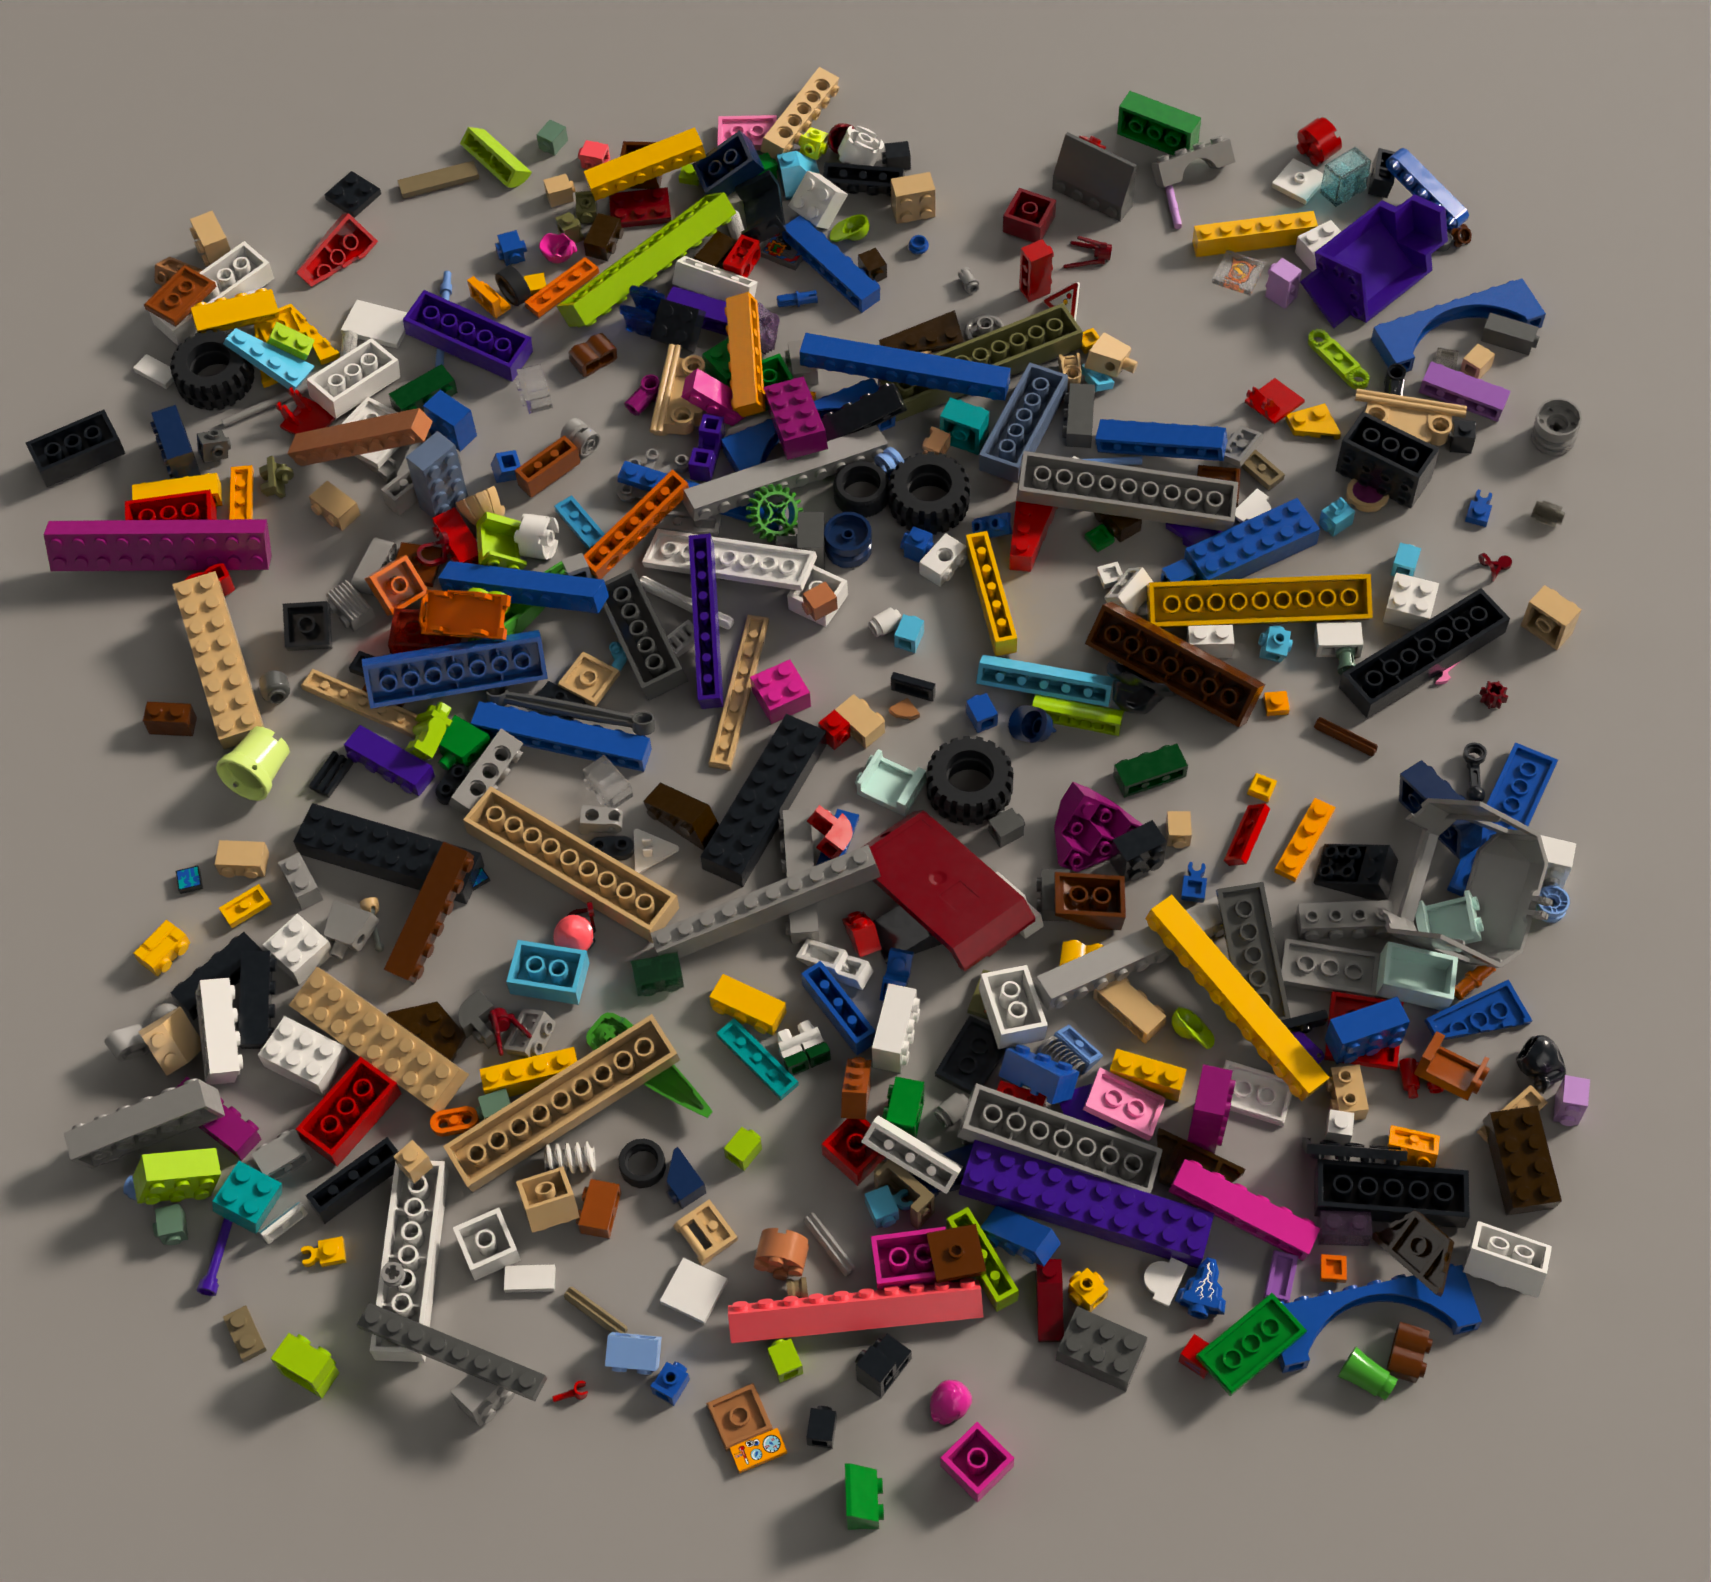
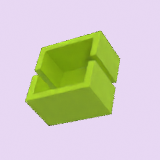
(305, 1364)

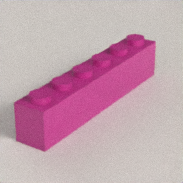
(1244, 1210)

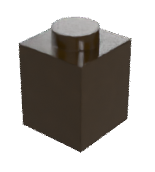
(873, 264)

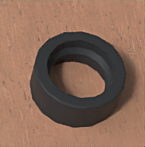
(513, 285)
(639, 1145)

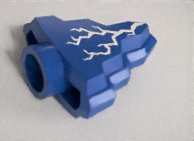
(1202, 1292)

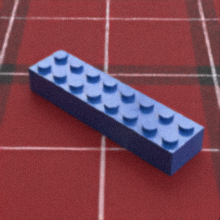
(454, 669)

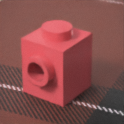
(593, 154)

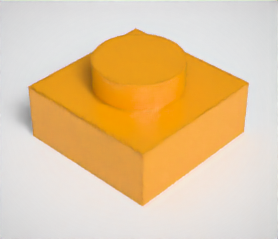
(1276, 703)

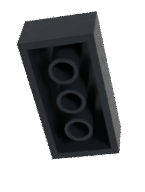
(75, 448)

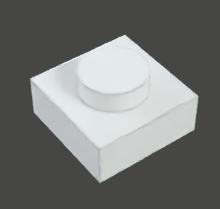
(1109, 574)

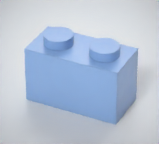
(633, 1352)

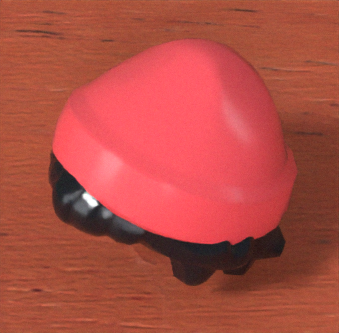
(574, 933)

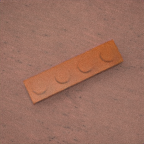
(561, 287)

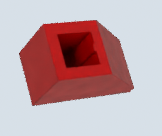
(862, 933)

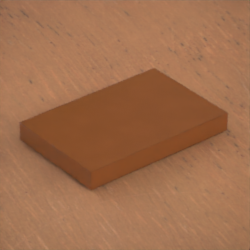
(179, 294)

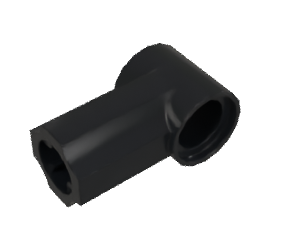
(1395, 379)

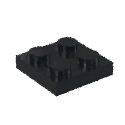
(352, 194)

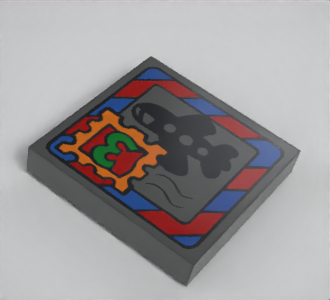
(781, 252)

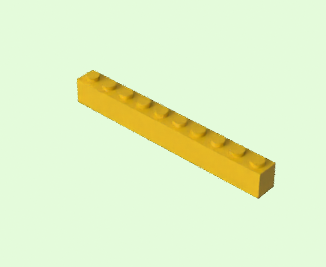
(1236, 998)

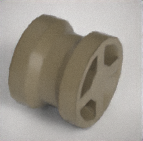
(797, 1288)

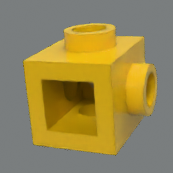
(1087, 1289)

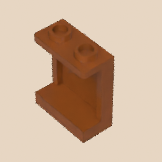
(1450, 1069)

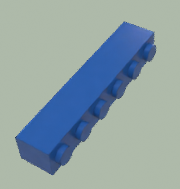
(832, 263)
(1161, 439)

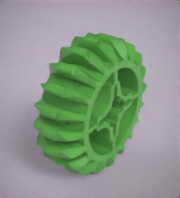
(768, 507)

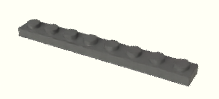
(452, 1351)

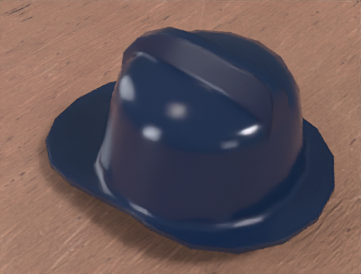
(1030, 724)

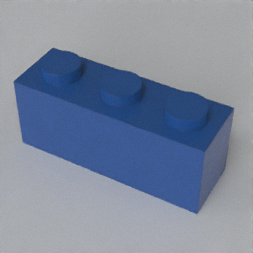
(1020, 1236)

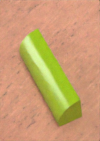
(495, 157)
(1081, 714)

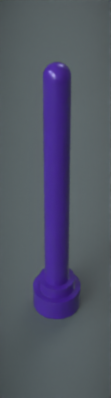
(208, 1285)

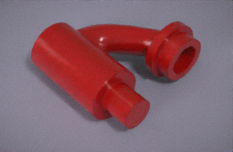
(1411, 1081)

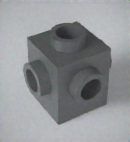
(213, 445)

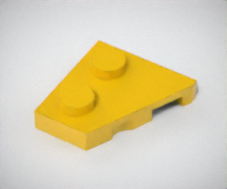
(1313, 422)

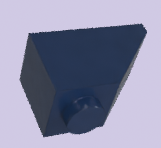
(683, 1181)

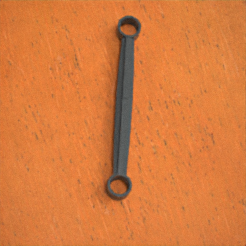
(641, 723)

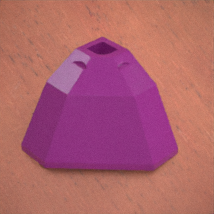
(1087, 826)

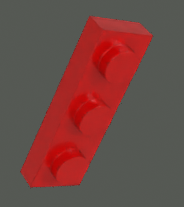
(1247, 834)

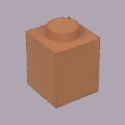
(819, 601)

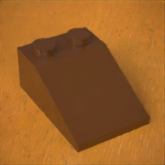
(1091, 899)

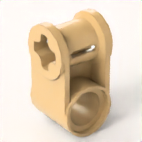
(1070, 366)

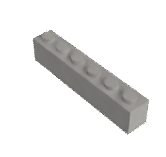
(799, 857)

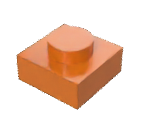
(1333, 1268)

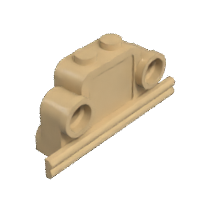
(671, 411)
(1419, 417)

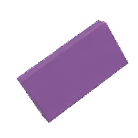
(1281, 1275)

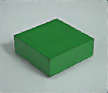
(1099, 538)

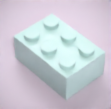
(1417, 976)

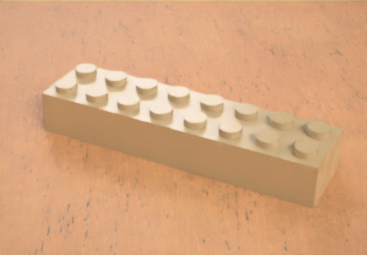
(218, 658)
(379, 1040)

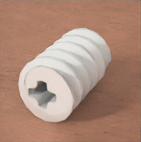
(570, 1157)

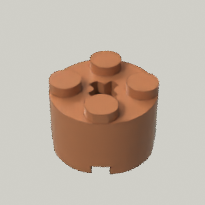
(781, 1253)

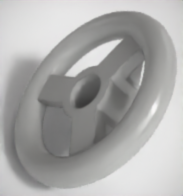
(984, 325)

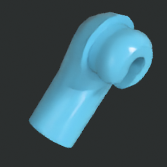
(618, 654)

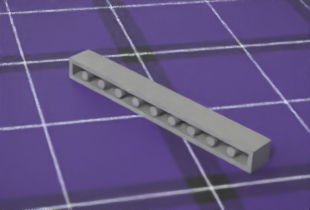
(736, 488)
(767, 903)
(1117, 960)

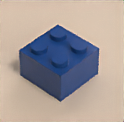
(450, 419)

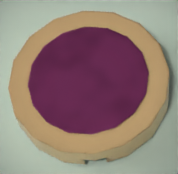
(1365, 498)

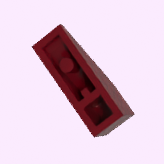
(1049, 1301)

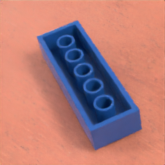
(1254, 543)

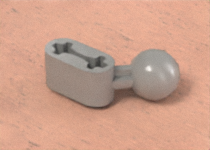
(128, 1043)

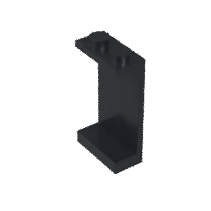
(762, 206)

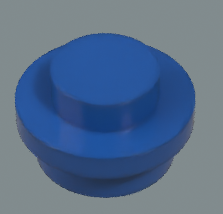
(918, 244)

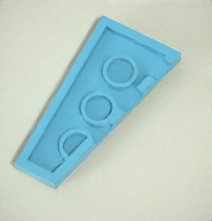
(276, 363)

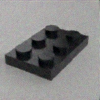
(971, 1056)

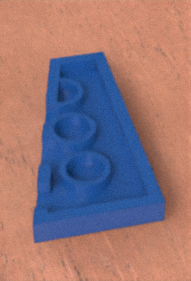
(1484, 1012)

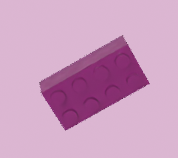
(795, 418)
(1211, 1108)

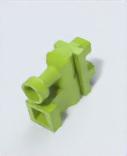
(429, 731)

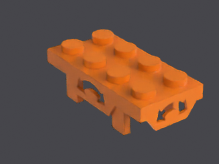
(464, 614)

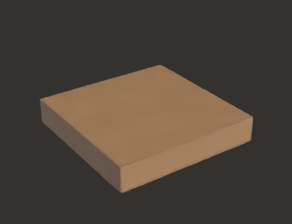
(739, 1416)

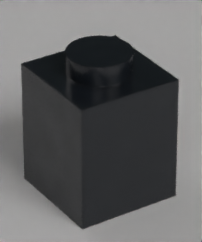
(897, 155)
(1462, 436)
(821, 1427)

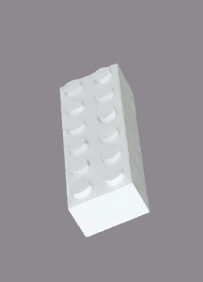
(233, 274)

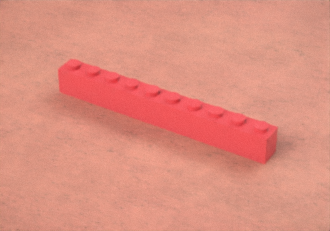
(855, 1310)

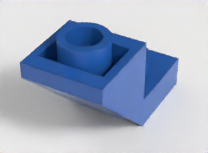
(897, 970)

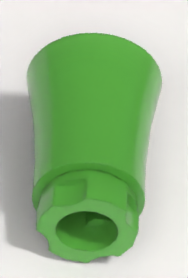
(1367, 1374)

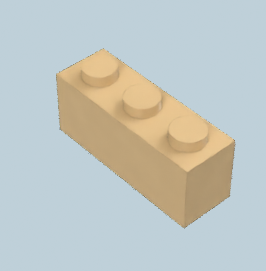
(1131, 1009)

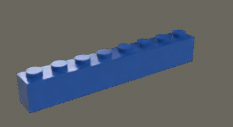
(528, 586)
(564, 736)

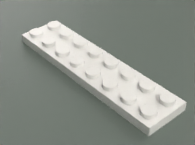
(735, 560)

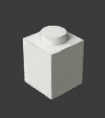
(1339, 1126)

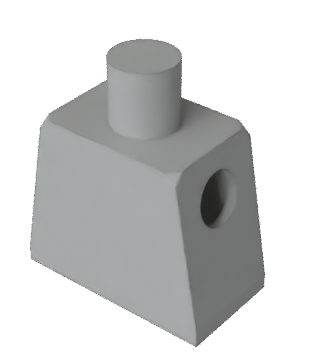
(348, 928)

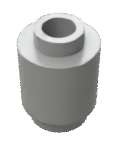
(951, 1109)

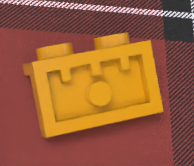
(487, 297)
(1421, 1146)

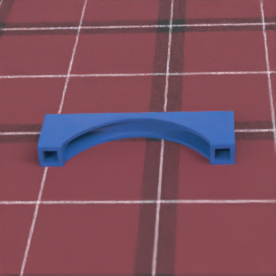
(1400, 337)
(756, 442)
(1454, 1308)

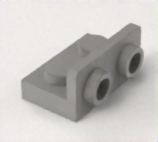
(1241, 446)
(539, 1025)

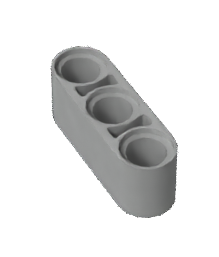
(377, 556)

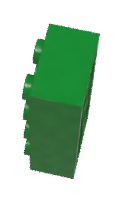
(1157, 124)

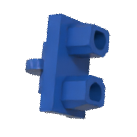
(995, 525)

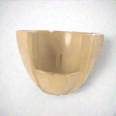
(476, 505)

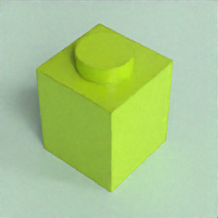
(743, 1148)
(785, 1359)

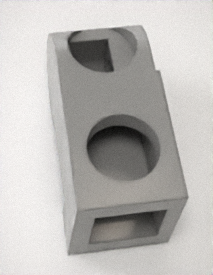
(600, 819)

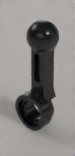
(1475, 792)

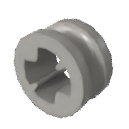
(388, 1267)

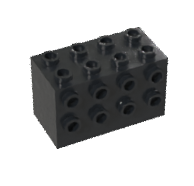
(1387, 459)

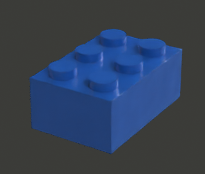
(1367, 1031)

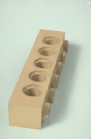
(800, 113)

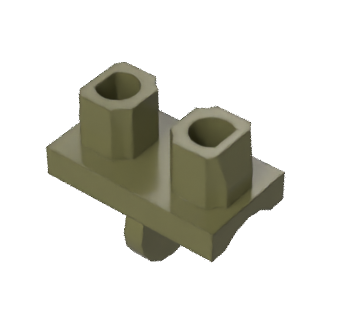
(277, 477)

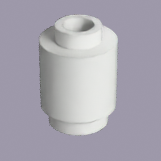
(885, 622)

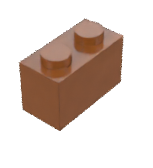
(599, 1208)

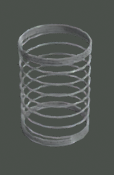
(1054, 1039)

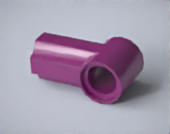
(643, 395)

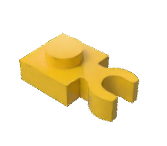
(329, 1252)

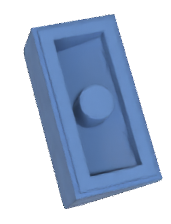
(1077, 1045)

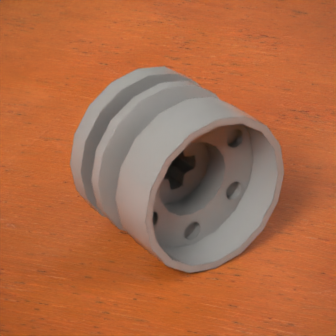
(1556, 426)

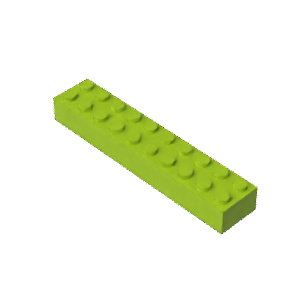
(646, 260)

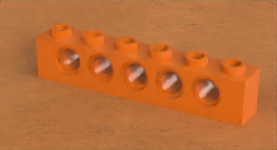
(635, 524)

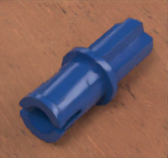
(797, 299)

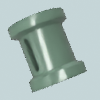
(1346, 659)

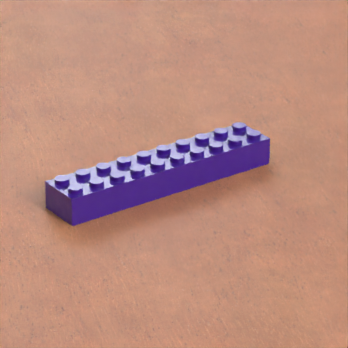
(1086, 1204)

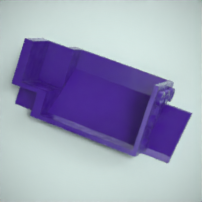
(1376, 259)

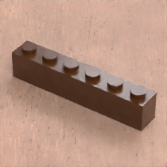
(429, 912)

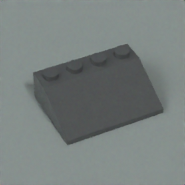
(1095, 177)

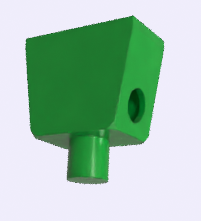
(462, 744)

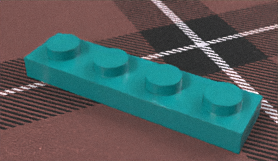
(757, 1059)

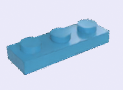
(579, 521)

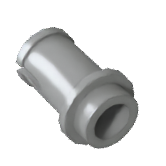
(970, 283)

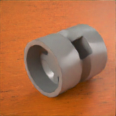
(581, 436)

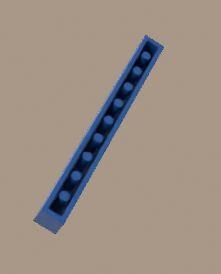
(905, 366)

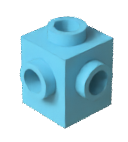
(1275, 644)

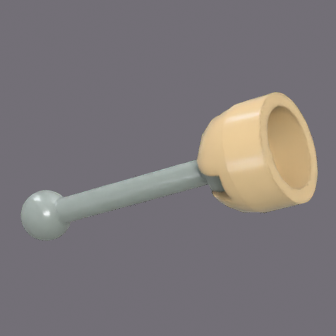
(372, 905)

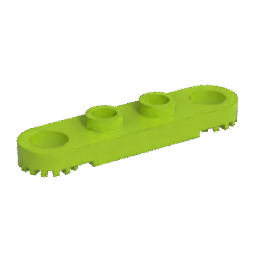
(1338, 359)

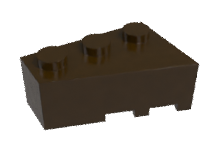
(682, 814)

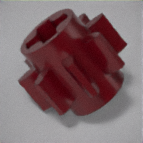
(1493, 694)

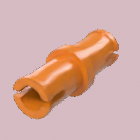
(1472, 980)

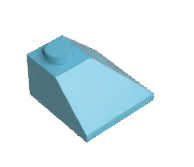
(792, 170)

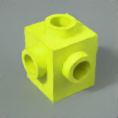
(813, 143)

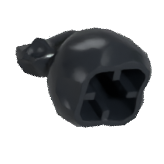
(1541, 1060)

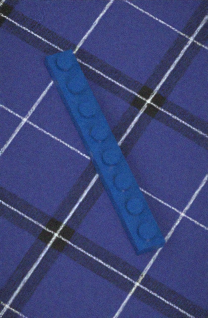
(648, 478)

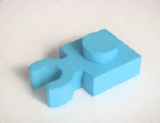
(1100, 380)

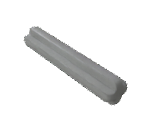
(829, 1244)

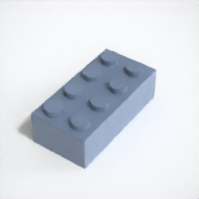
(437, 475)

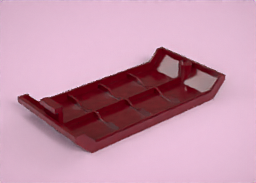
(948, 889)

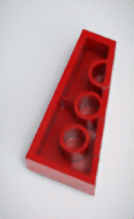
(1029, 532)

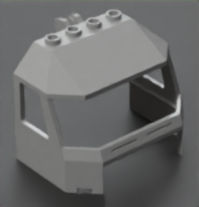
(1503, 877)

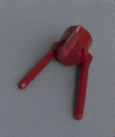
(1101, 250)
(500, 1022)

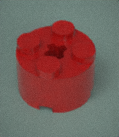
(1318, 141)

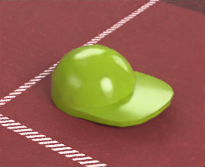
(851, 228)
(1190, 1026)

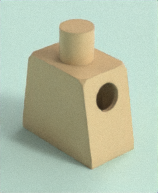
(1110, 357)

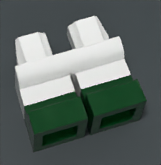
(802, 1049)

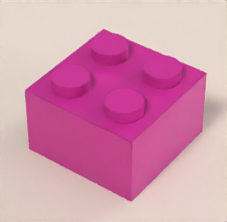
(780, 691)
(977, 1462)

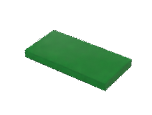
(1251, 1344)

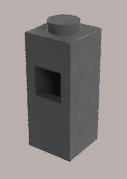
(1510, 334)

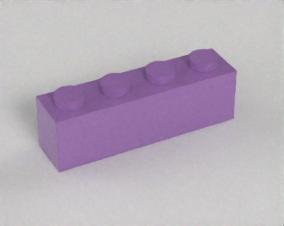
(1465, 390)

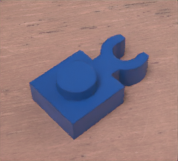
(1479, 510)
(1194, 885)

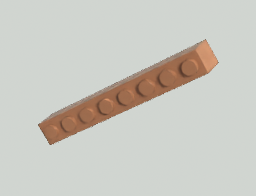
(360, 437)

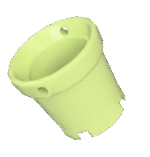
(253, 764)

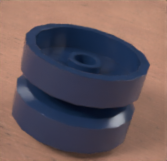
(848, 539)

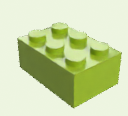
(176, 1176)

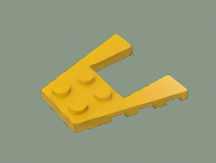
(295, 320)

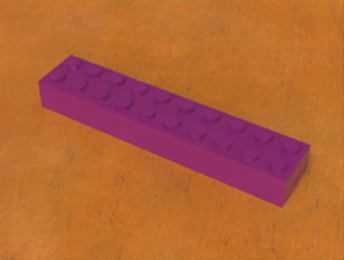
(157, 545)

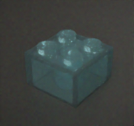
(1345, 176)

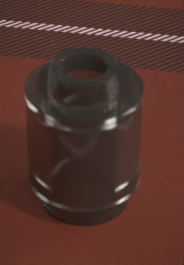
(1548, 513)

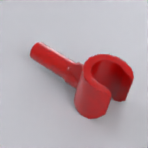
(572, 1393)

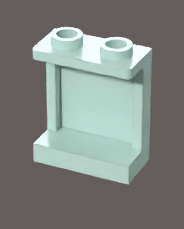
(890, 783)
(1452, 918)

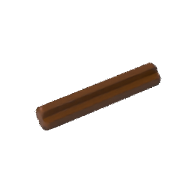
(1346, 736)

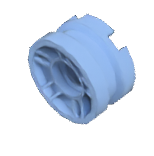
(888, 460)
(1561, 903)

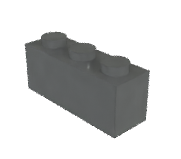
(1079, 415)

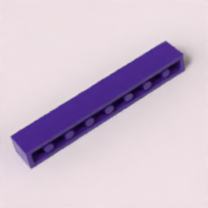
(705, 621)

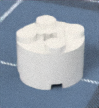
(860, 147)
(537, 536)

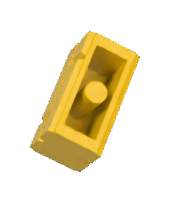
(162, 948)

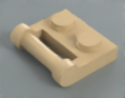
(712, 1227)

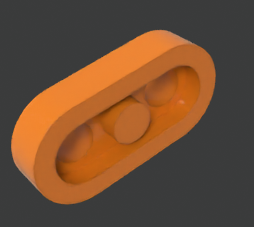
(454, 1119)

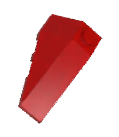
(338, 248)

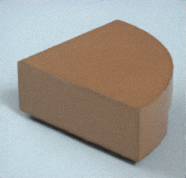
(904, 710)

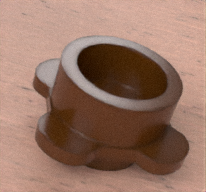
(1466, 235)

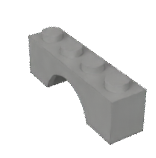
(1170, 169)

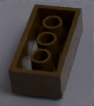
(1522, 1160)

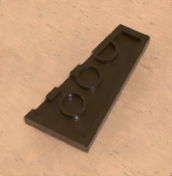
(931, 335)

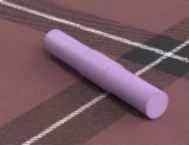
(1173, 206)

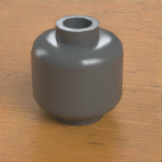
(274, 686)

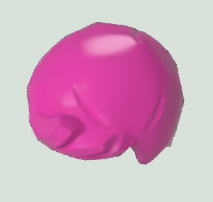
(557, 247)
(949, 1401)

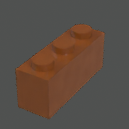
(547, 466)
(856, 1088)

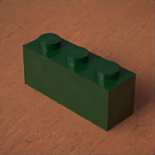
(420, 390)
(1150, 770)

